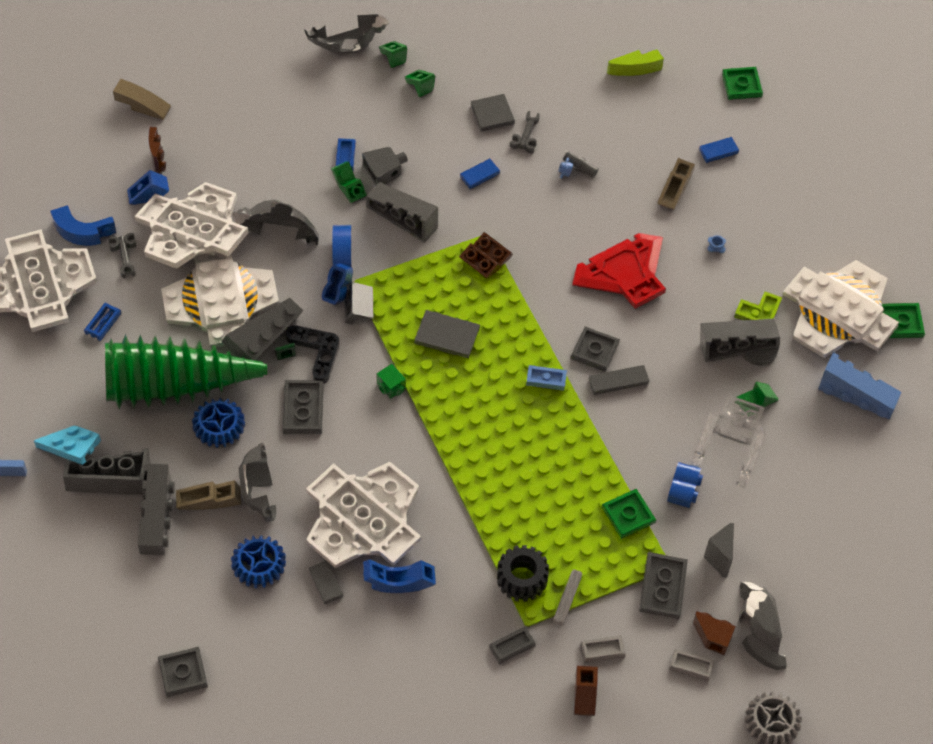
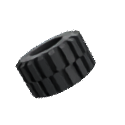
(522, 558)

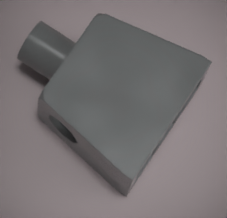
(383, 164)

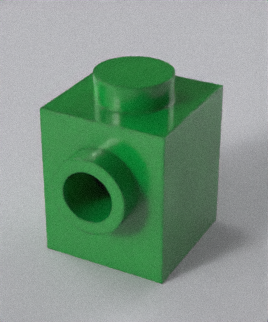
(391, 381)

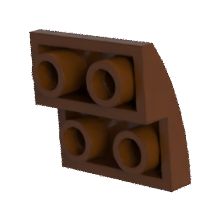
(156, 151)
(486, 255)

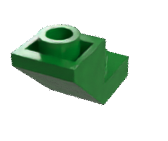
(346, 180)

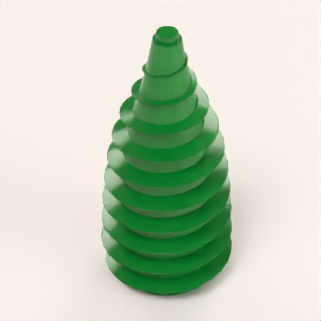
(170, 370)

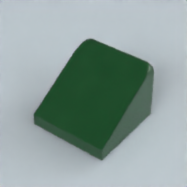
(285, 351)

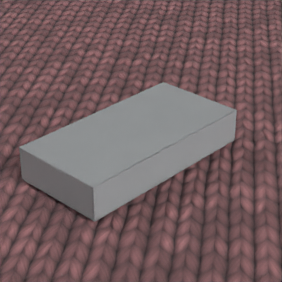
(603, 649)
(691, 665)

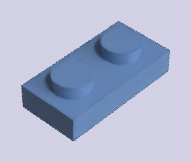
(546, 377)

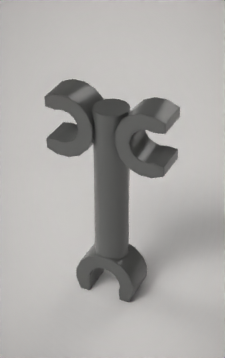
(525, 142)
(122, 243)

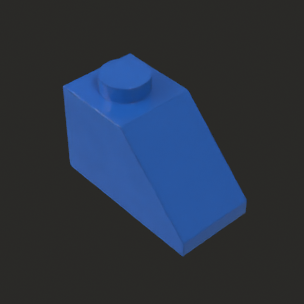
(146, 187)

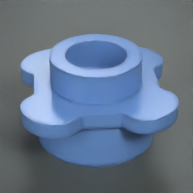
(565, 168)
(716, 240)

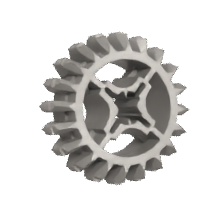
(760, 707)

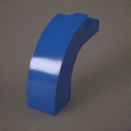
(78, 232)
(341, 245)
(399, 579)

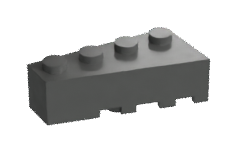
(404, 210)
(261, 332)
(108, 474)

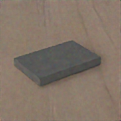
(447, 334)
(303, 407)
(663, 585)

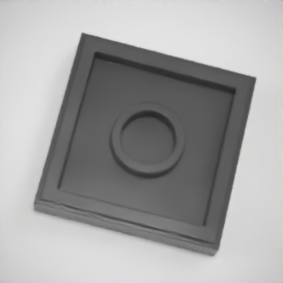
(492, 112)
(595, 349)
(182, 671)

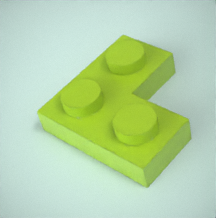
(765, 310)

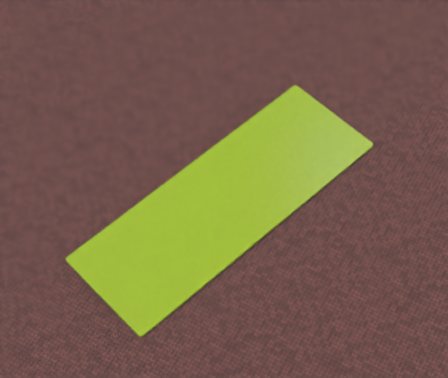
(514, 451)

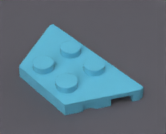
(70, 443)

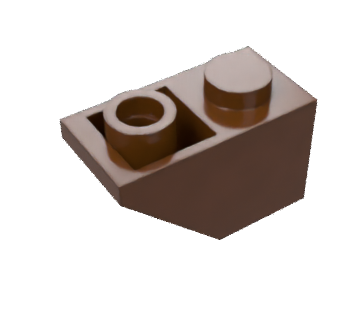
(713, 632)
(585, 690)

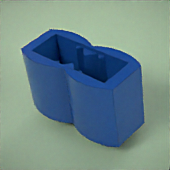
(336, 288)
(683, 485)

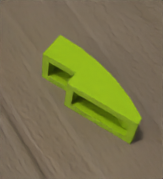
(636, 63)

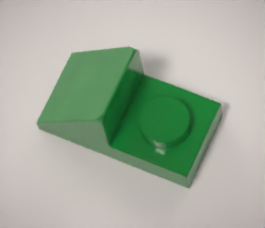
(395, 53)
(422, 80)
(760, 395)

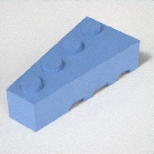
(858, 387)

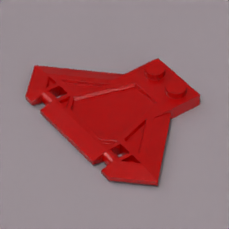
(625, 270)

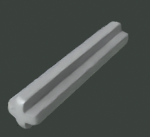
(567, 597)

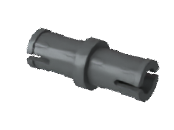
(581, 164)

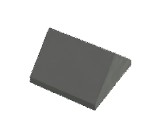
(720, 550)

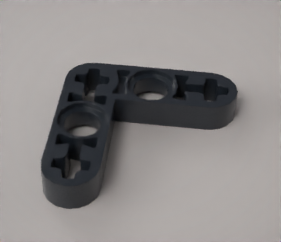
(320, 344)

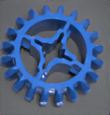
(208, 429)
(255, 551)

